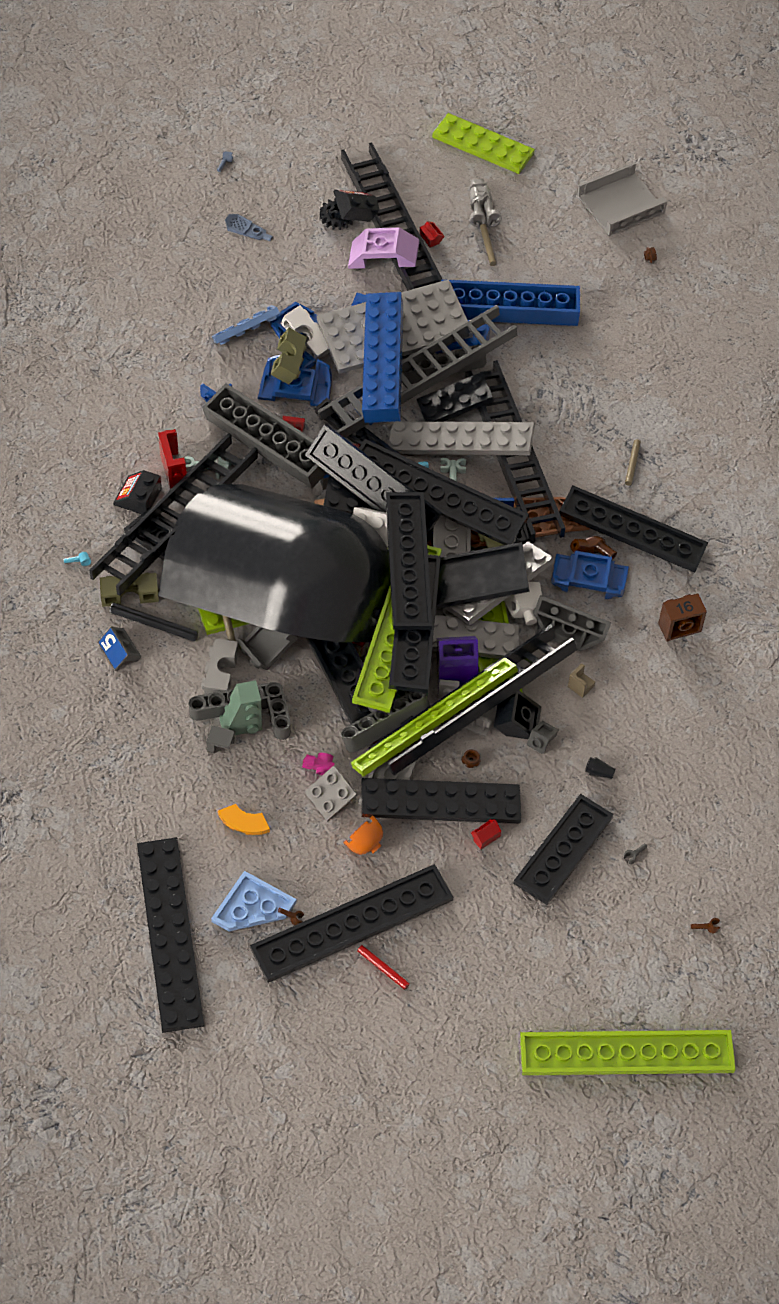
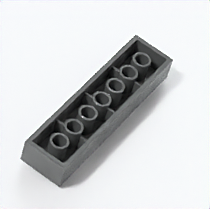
(265, 431)

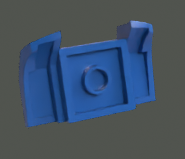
(309, 386)
(590, 572)

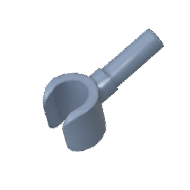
(227, 156)

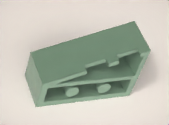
(244, 710)

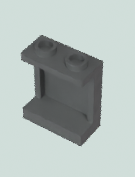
(265, 646)

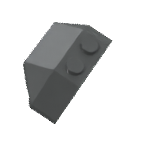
(571, 623)

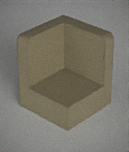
(580, 682)

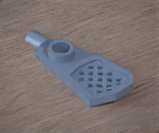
(240, 225)

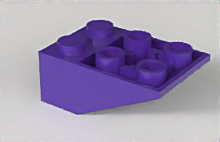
(457, 658)

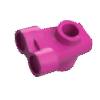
(321, 764)

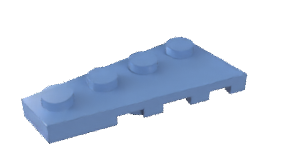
(224, 335)

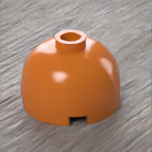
(366, 838)

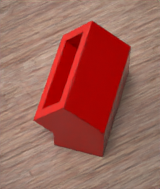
(431, 234)
(296, 422)
(486, 833)

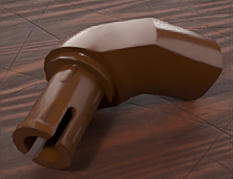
(593, 545)

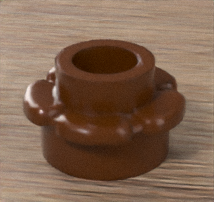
(650, 254)
(471, 754)

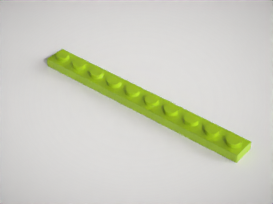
(434, 717)

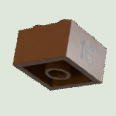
(682, 617)

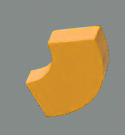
(244, 822)

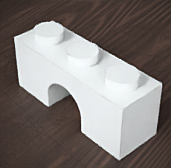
(300, 321)

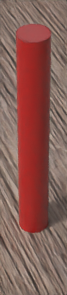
(383, 967)

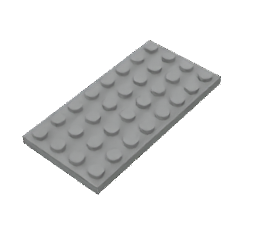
(427, 316)

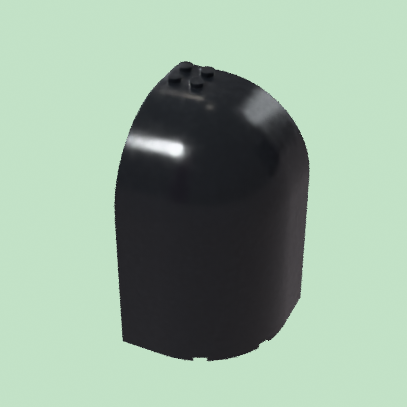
(278, 564)

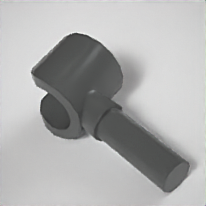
(634, 853)

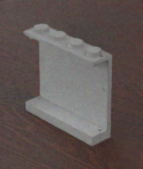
(620, 200)

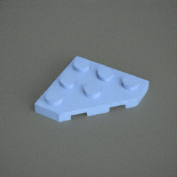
(251, 904)

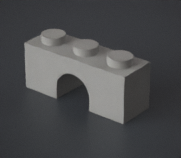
(222, 655)

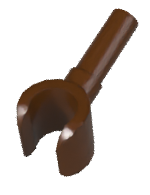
(293, 916)
(709, 926)

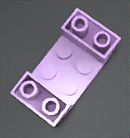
(384, 244)

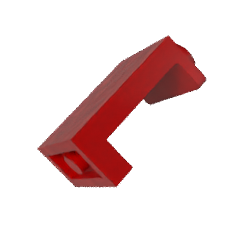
(174, 468)

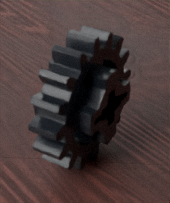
(331, 216)

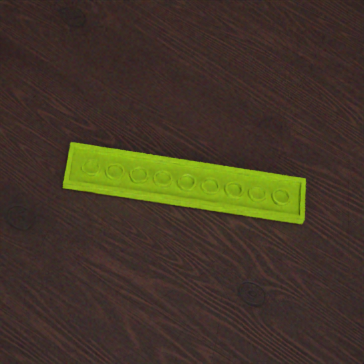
(374, 679)
(627, 1052)

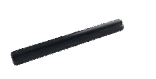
(153, 621)

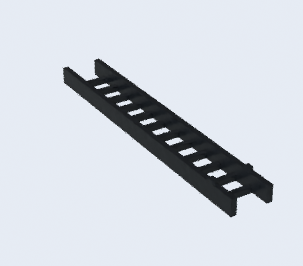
(533, 461)

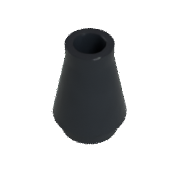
(598, 768)

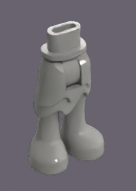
(480, 198)

